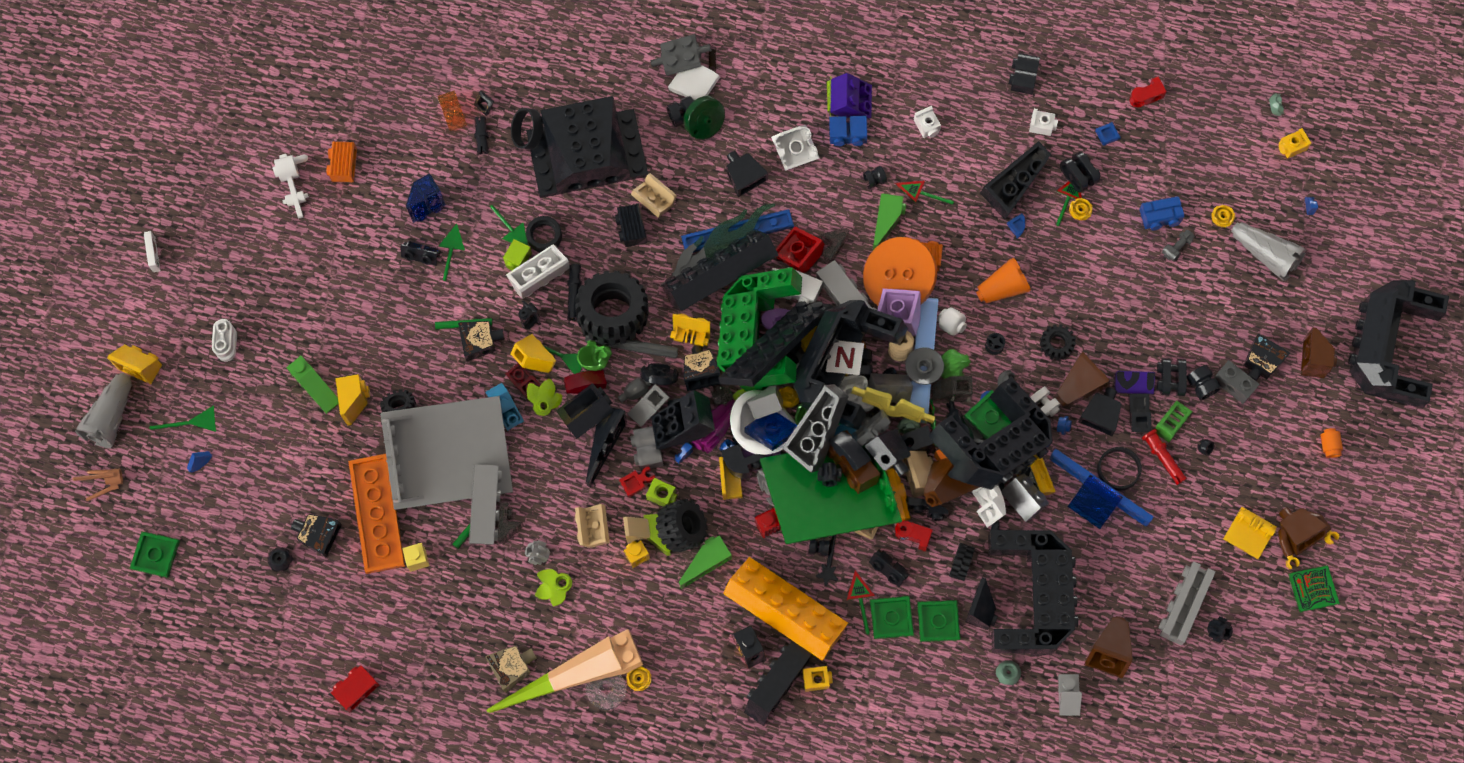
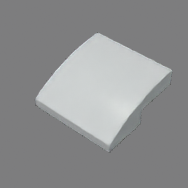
(694, 82)
(992, 504)

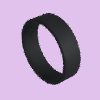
(536, 132)
(1124, 450)

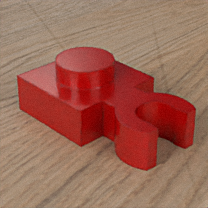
(634, 483)

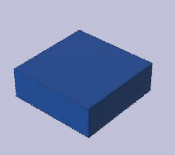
(1107, 134)

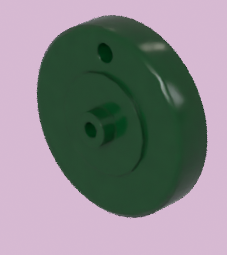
(704, 117)

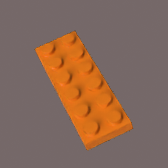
(376, 514)

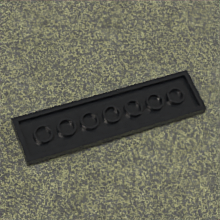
(774, 344)

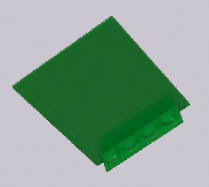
(815, 511)

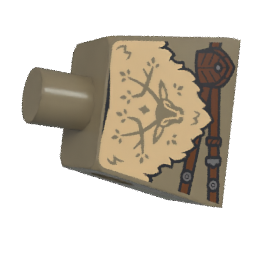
(510, 666)

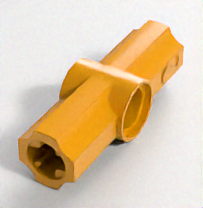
(900, 495)

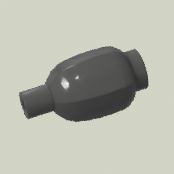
(634, 390)

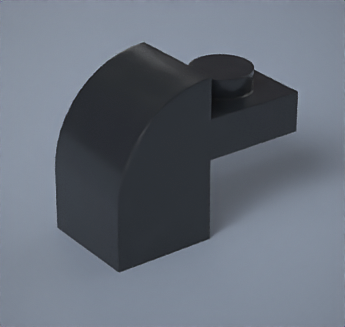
(738, 465)

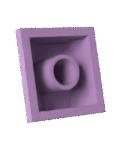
(903, 305)

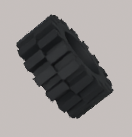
(1055, 331)
(398, 399)
(962, 561)

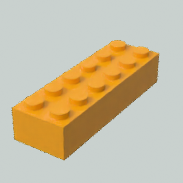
(785, 608)

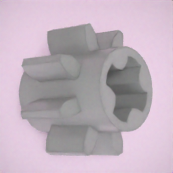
(537, 552)

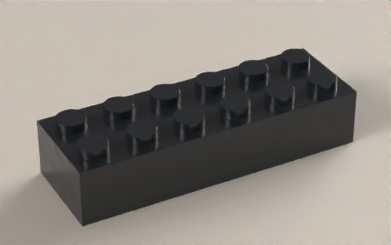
(719, 270)

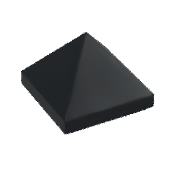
(482, 97)

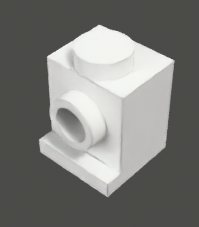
(1040, 127)
(927, 129)

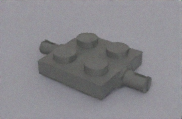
(680, 55)
(872, 426)

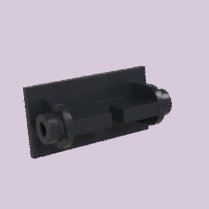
(413, 251)
(528, 315)
(882, 562)

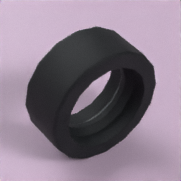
(543, 220)

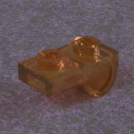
(452, 110)

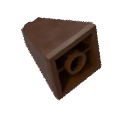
(1082, 382)
(941, 487)
(1112, 649)

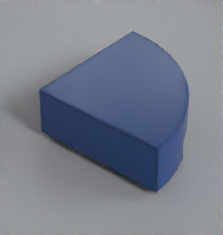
(1311, 205)
(1017, 225)
(686, 449)
(198, 460)

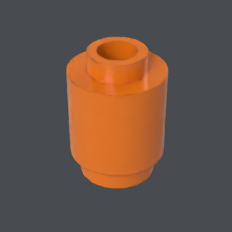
(1331, 443)

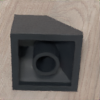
(982, 607)

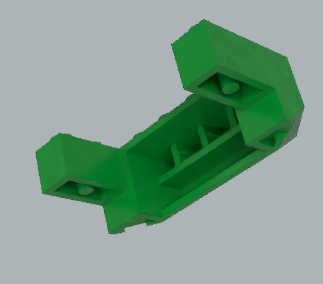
(742, 320)

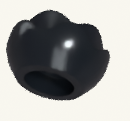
(283, 564)

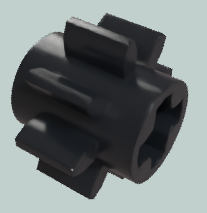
(829, 474)
(1220, 629)

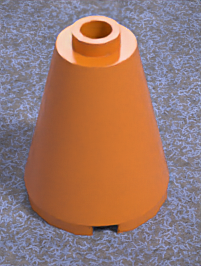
(1003, 283)

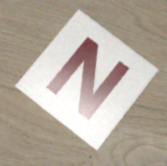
(845, 358)

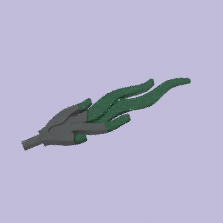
(719, 239)

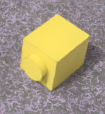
(415, 557)

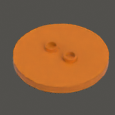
(900, 265)

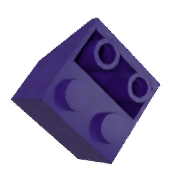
(850, 96)

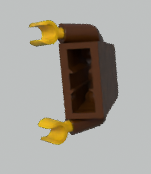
(1301, 531)

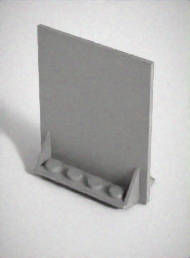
(436, 449)

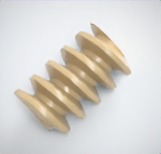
(901, 351)

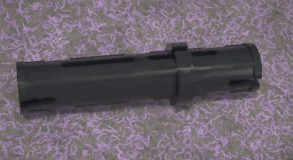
(573, 285)

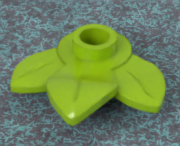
(543, 394)
(550, 586)

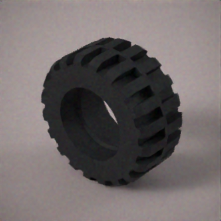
(607, 287)

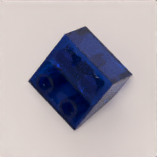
(424, 199)

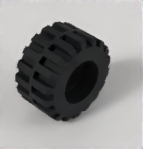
(681, 525)

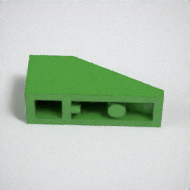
(888, 216)
(313, 384)
(710, 556)

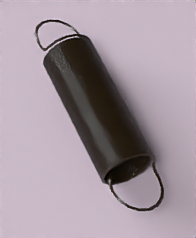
(712, 58)

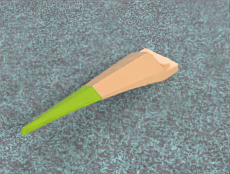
(603, 660)

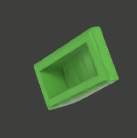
(1165, 430)

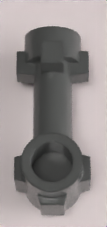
(1172, 252)

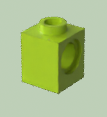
(516, 254)
(657, 486)

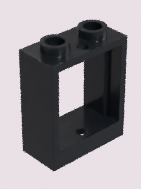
(585, 410)

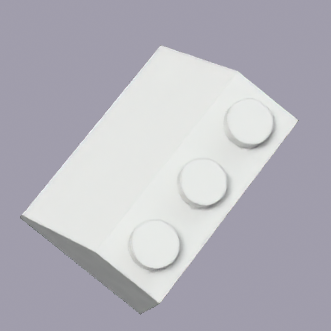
(538, 271)

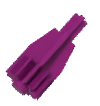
(721, 420)

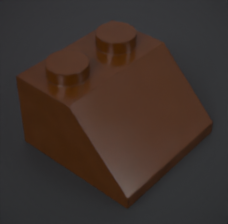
(1317, 355)

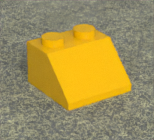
(135, 363)
(351, 397)

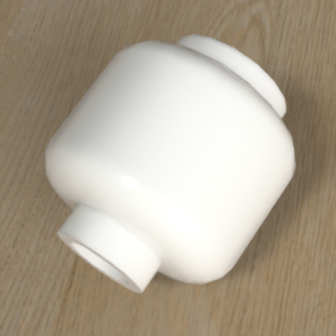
(952, 321)

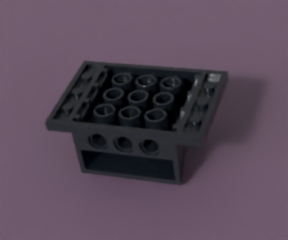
(587, 147)

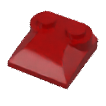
(800, 250)

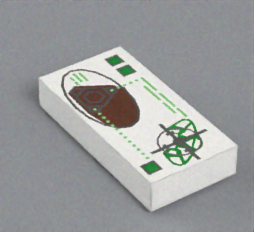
(151, 250)

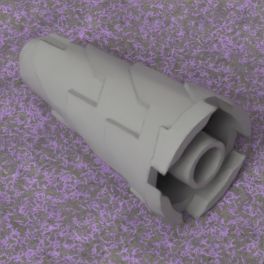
(1274, 252)
(106, 413)

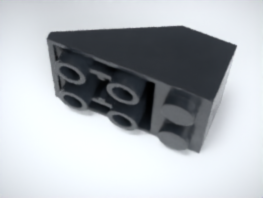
(683, 421)

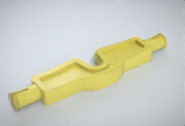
(902, 409)

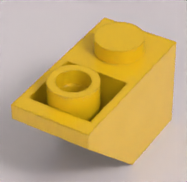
(533, 355)

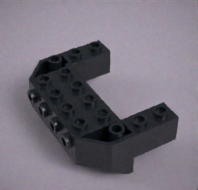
(842, 323)
(1377, 336)
(1003, 452)
(1051, 588)

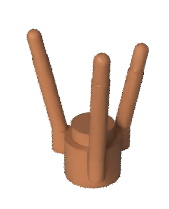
(111, 477)

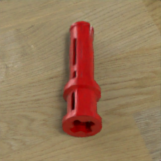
(1159, 448)

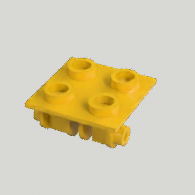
(696, 327)
(1250, 532)

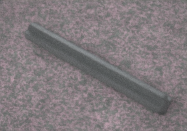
(643, 347)

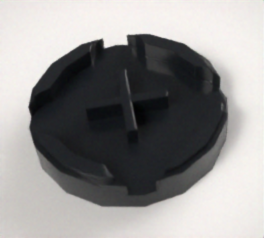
(659, 374)

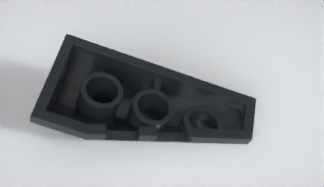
(605, 437)

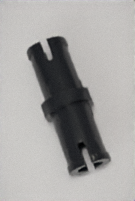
(481, 135)

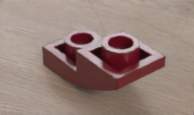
(521, 378)
(579, 381)

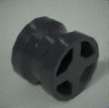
(993, 340)

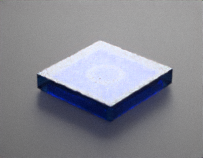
(771, 430)
(1095, 501)

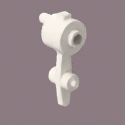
(287, 170)

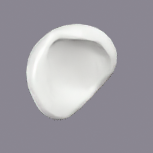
(742, 416)

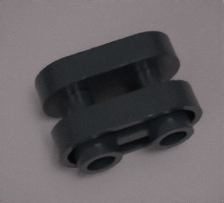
(1080, 171)
(1165, 384)

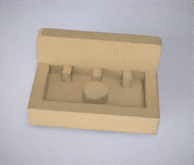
(654, 195)
(592, 526)

